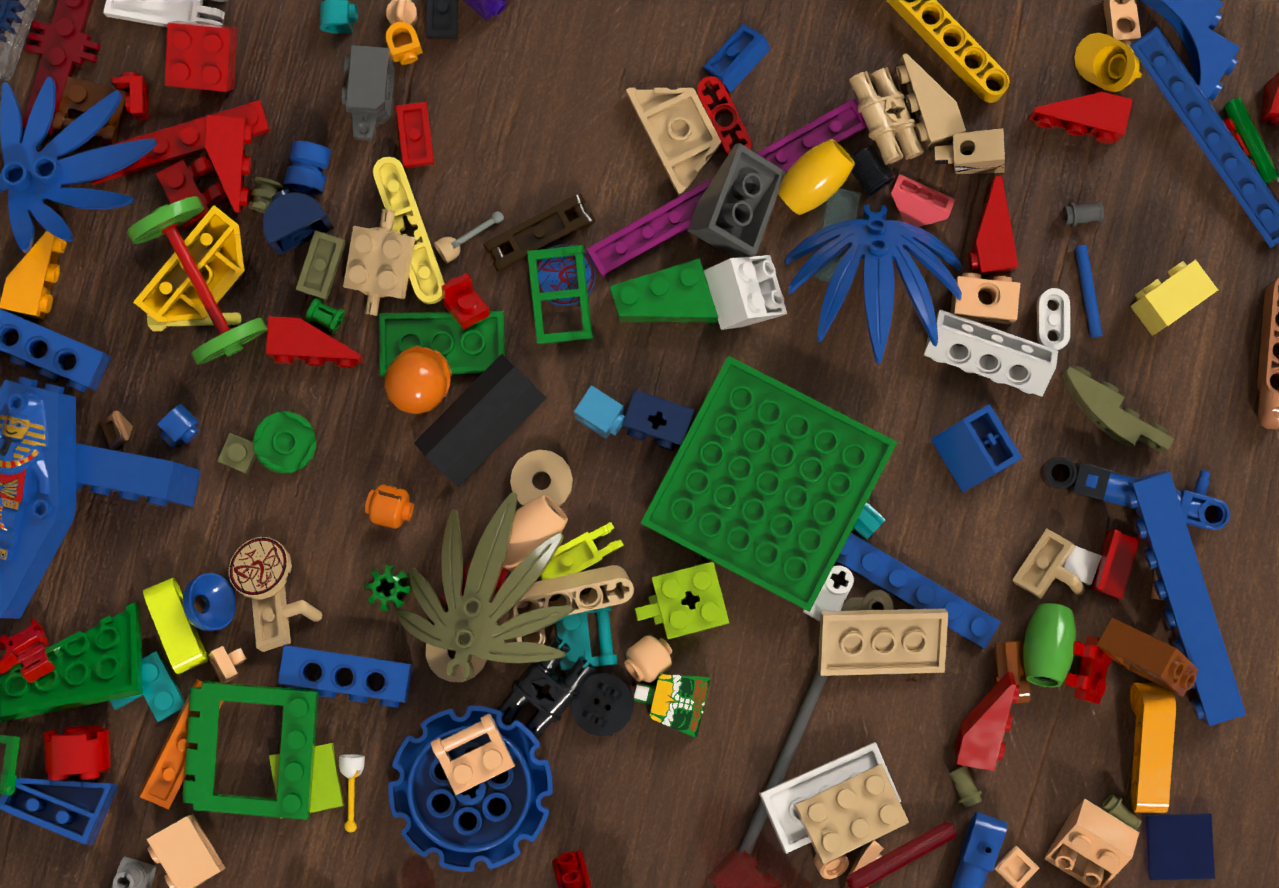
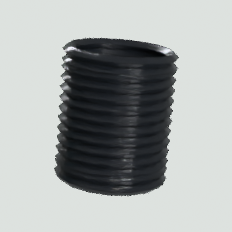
(871, 170)

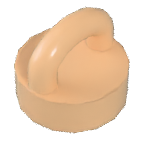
(401, 12)
(833, 868)

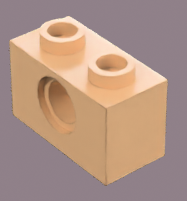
(1004, 299)

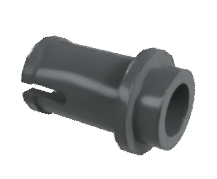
(1083, 213)

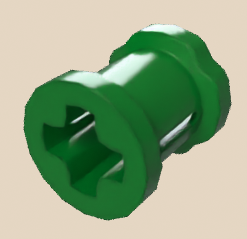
(325, 316)

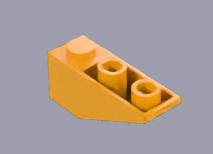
(31, 281)

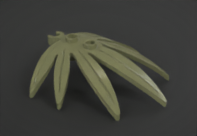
(473, 619)

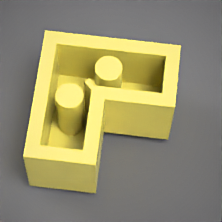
(1167, 301)

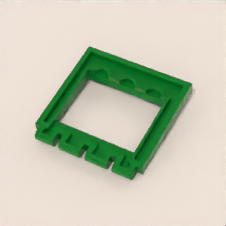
(296, 750)

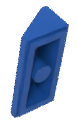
(737, 57)

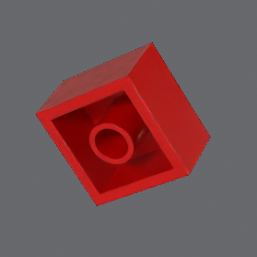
(201, 56)

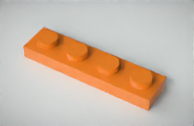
(168, 769)

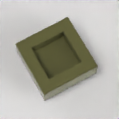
(237, 453)

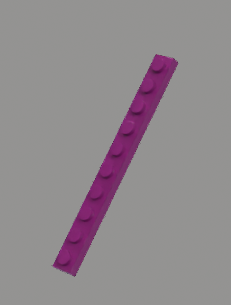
(676, 215)

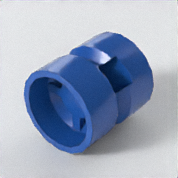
(307, 167)

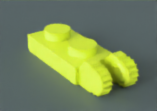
(580, 554)

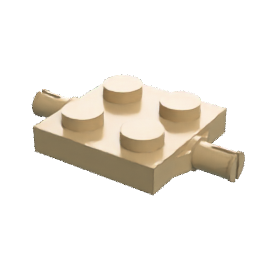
(379, 262)

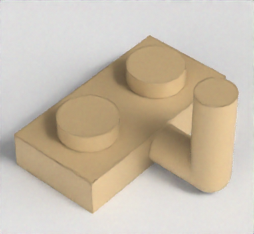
(1046, 564)
(272, 620)

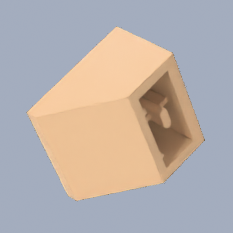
(1092, 845)
(185, 854)

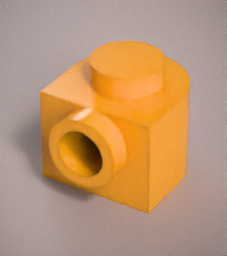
(403, 43)

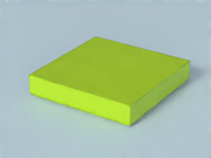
(325, 782)

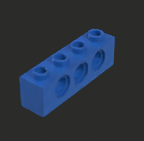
(89, 362)
(396, 675)

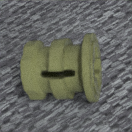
(262, 194)

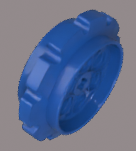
(495, 836)

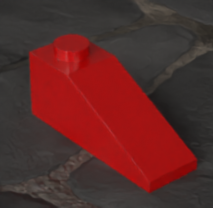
(993, 242)

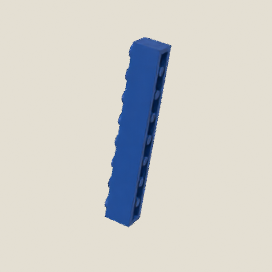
(1185, 595)

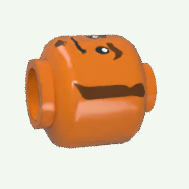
(389, 506)

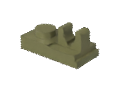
(321, 265)

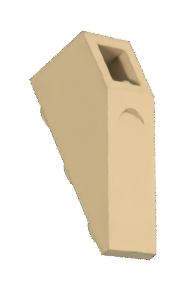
(934, 108)

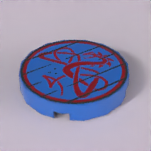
(561, 275)

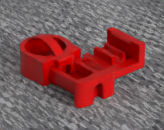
(30, 652)

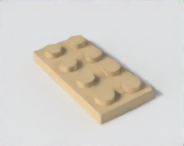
(882, 642)

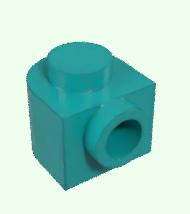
(338, 16)

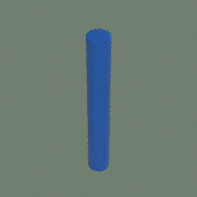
(1088, 291)

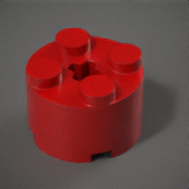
(77, 751)

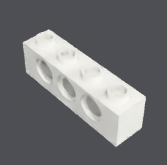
(1006, 349)

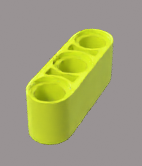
(174, 628)

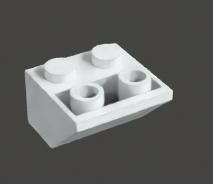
(745, 291)

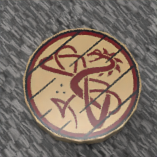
(260, 568)

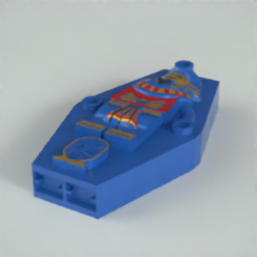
(34, 485)

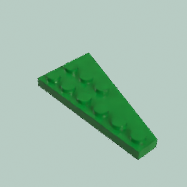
(89, 670)

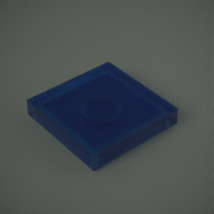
(1180, 846)

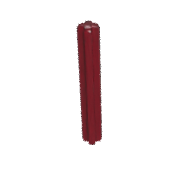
(901, 856)

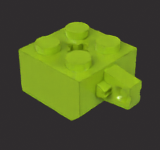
(678, 618)

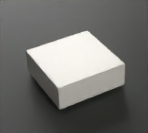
(1083, 564)

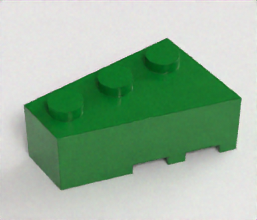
(666, 296)

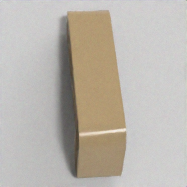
(570, 589)

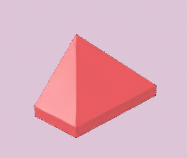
(919, 203)

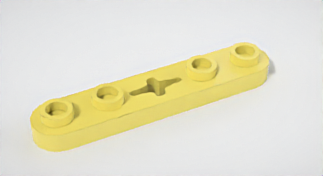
(398, 197)

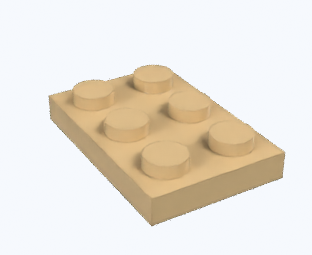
(851, 814)

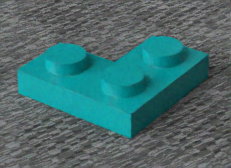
(158, 689)

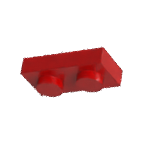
(415, 135)

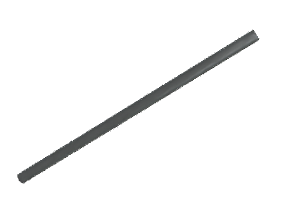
(784, 759)

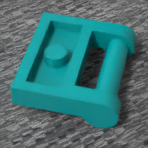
(575, 632)

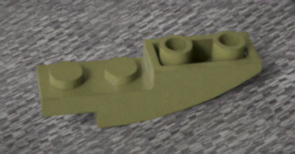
(1101, 405)

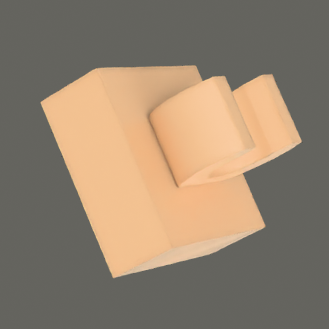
(225, 664)

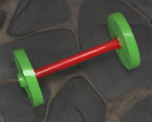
(166, 221)

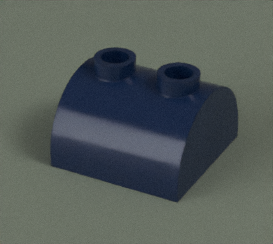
(293, 220)

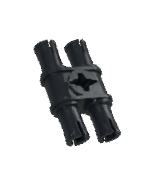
(560, 694)

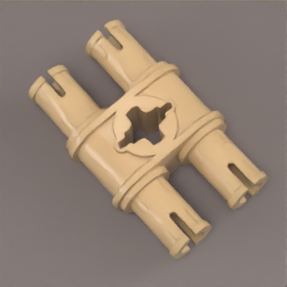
(886, 115)

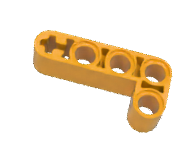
(1152, 747)

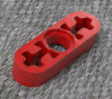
(728, 106)

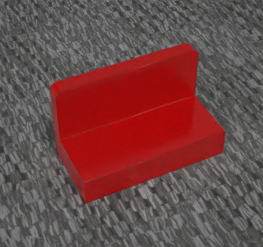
(1115, 564)

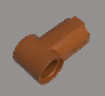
(1010, 658)

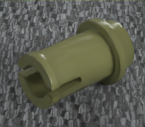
(965, 787)
(1115, 807)

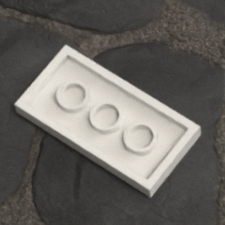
(780, 799)

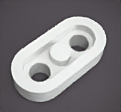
(1055, 321)

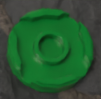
(284, 442)

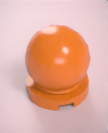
(418, 379)

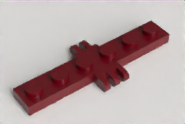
(61, 48)

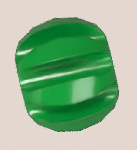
(379, 583)

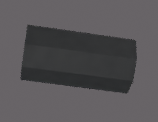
(480, 420)

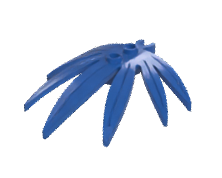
(40, 175)
(877, 243)

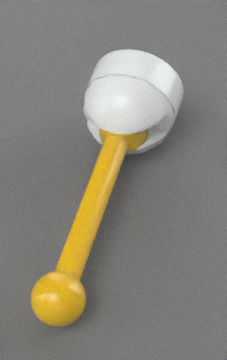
(351, 767)

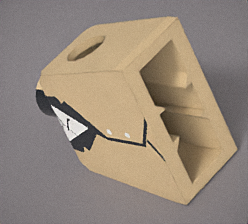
(986, 150)

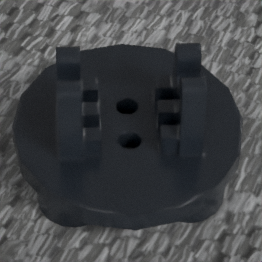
(594, 717)

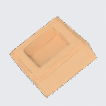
(1016, 867)

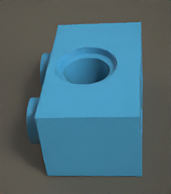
(600, 413)

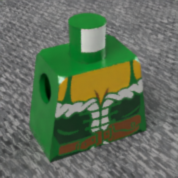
(676, 701)

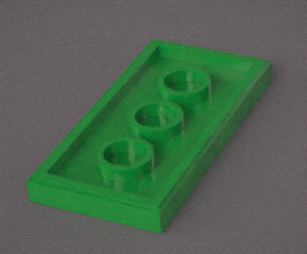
(466, 350)

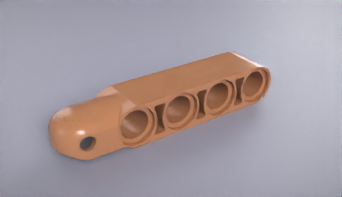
(1268, 364)

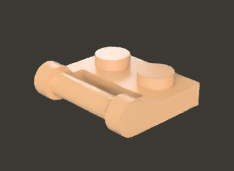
(477, 764)

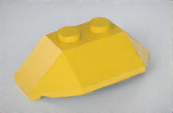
(219, 257)

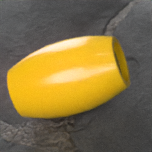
(815, 177)

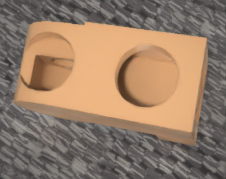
(1122, 20)

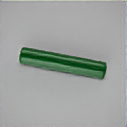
(1251, 139)

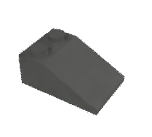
(738, 203)

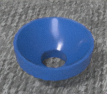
(218, 601)

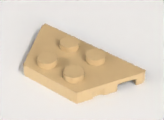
(677, 131)

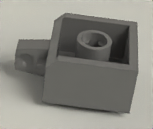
(369, 89)

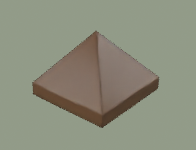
(116, 429)

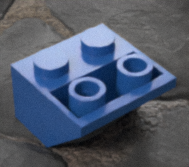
(976, 448)

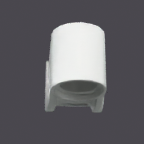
(829, 597)

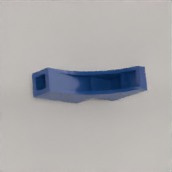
(1208, 51)

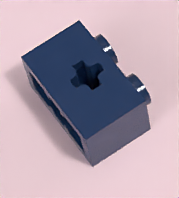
(673, 415)

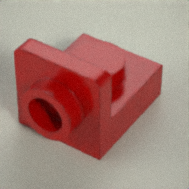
(138, 98)
(463, 301)

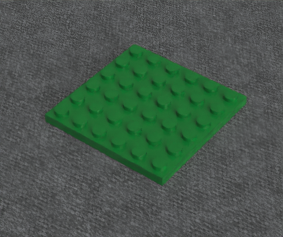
(769, 483)

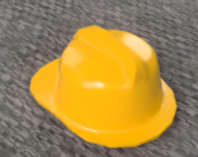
(1106, 62)

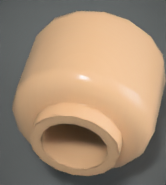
(648, 658)

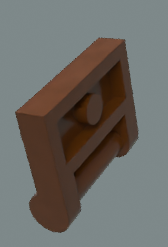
(82, 95)

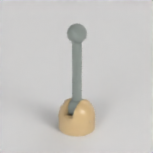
(450, 248)

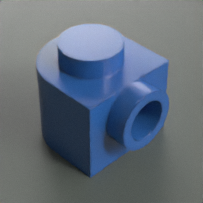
(179, 426)

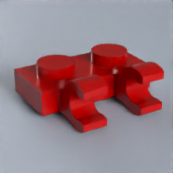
(180, 183)
(1090, 682)

